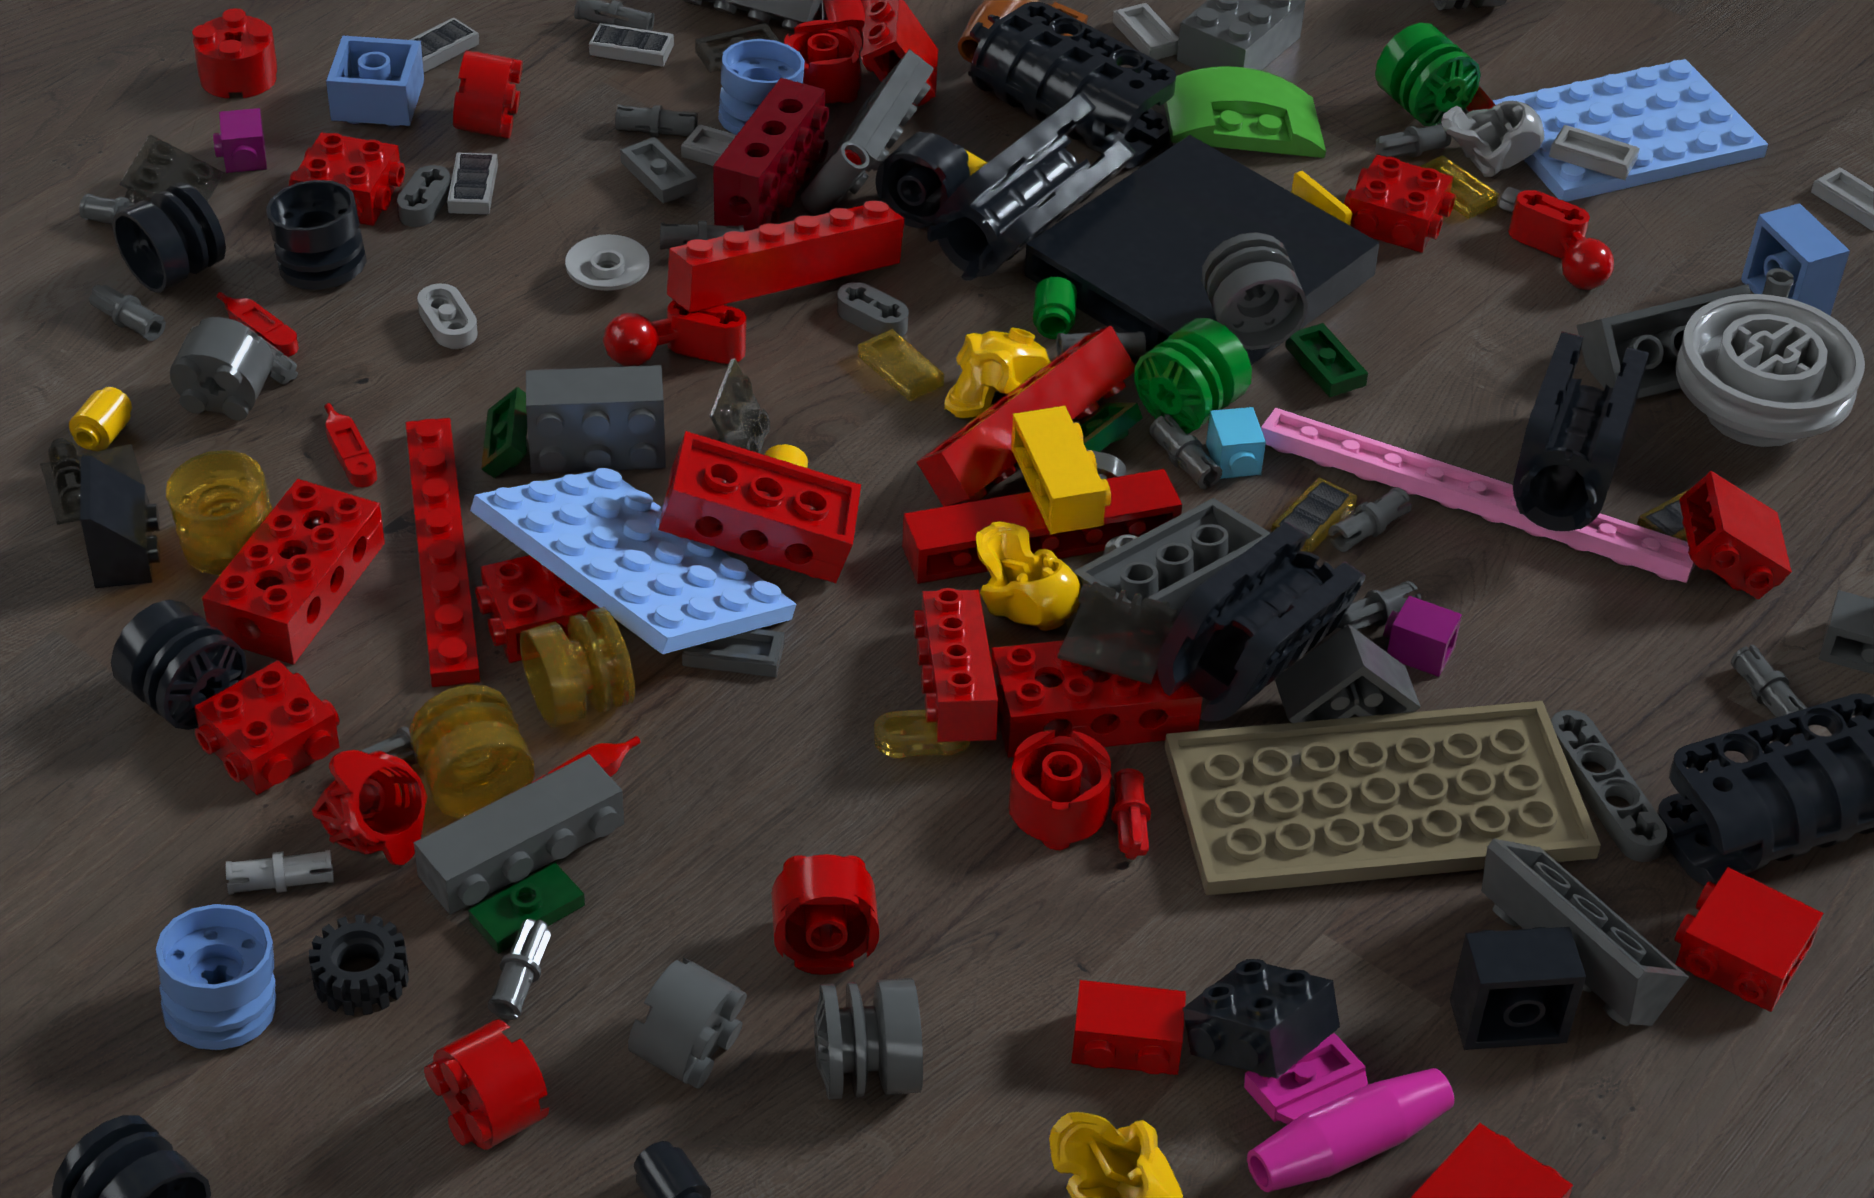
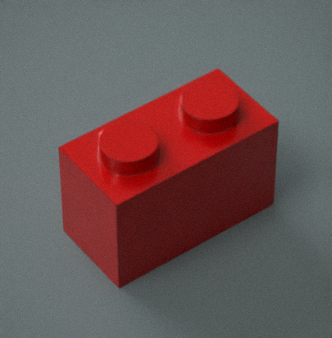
(1129, 1027)

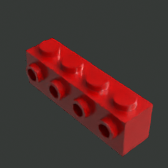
(956, 666)

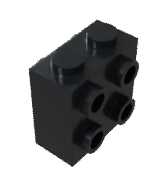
(1261, 1017)

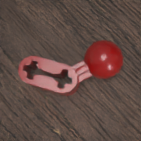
(1561, 232)
(706, 334)

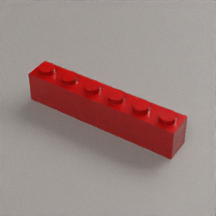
(784, 255)
(982, 448)
(943, 539)

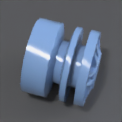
(750, 73)
(216, 976)

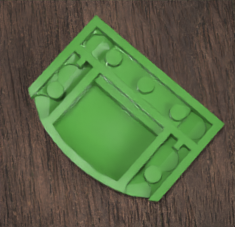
(1244, 112)

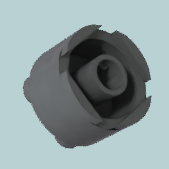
(221, 368)
(687, 1022)

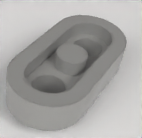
(447, 316)

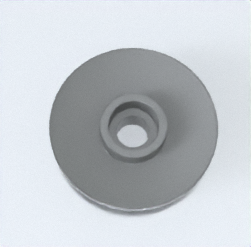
(607, 262)

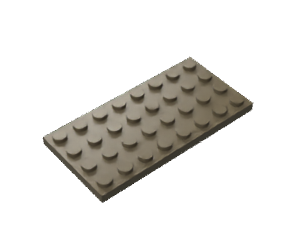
(1375, 796)

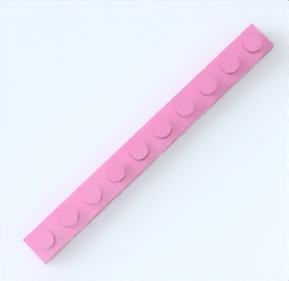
(1469, 491)

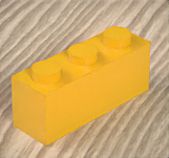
(1059, 470)

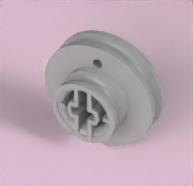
(1769, 368)

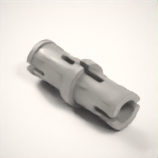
(279, 872)

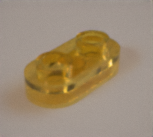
(908, 734)

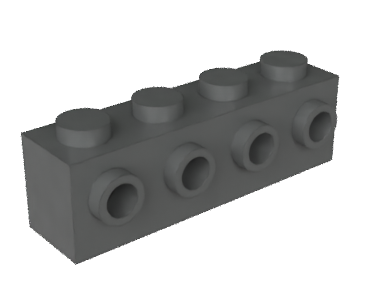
(519, 834)

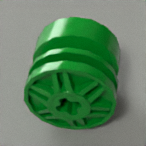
(1427, 73)
(1193, 373)

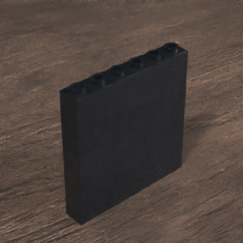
(1145, 242)

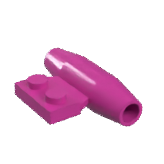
(1336, 1115)

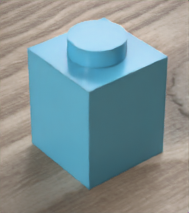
(1236, 442)

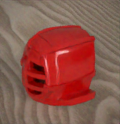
(366, 805)

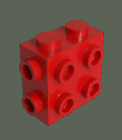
(889, 34)
(364, 166)
(1400, 202)
(1734, 536)
(525, 596)
(267, 727)
(1747, 938)

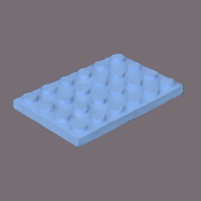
(1658, 108)
(609, 548)

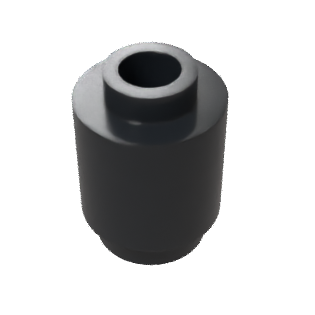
(668, 1173)

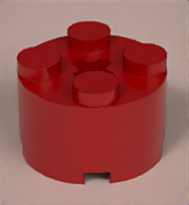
(235, 55)
(830, 58)
(487, 94)
(1060, 787)
(824, 912)
(488, 1085)

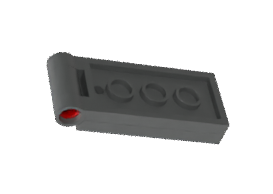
(869, 134)

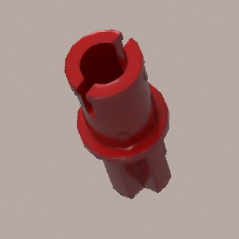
(1131, 813)

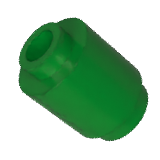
(1054, 306)

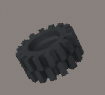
(362, 987)

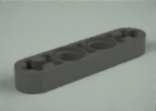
(1613, 782)

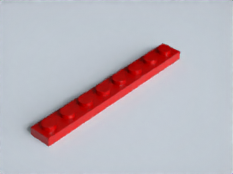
(442, 554)

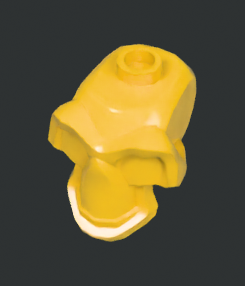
(990, 365)
(1025, 585)
(1111, 1160)

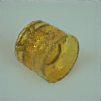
(217, 506)
(585, 664)
(470, 749)

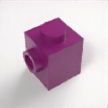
(241, 140)
(1422, 635)

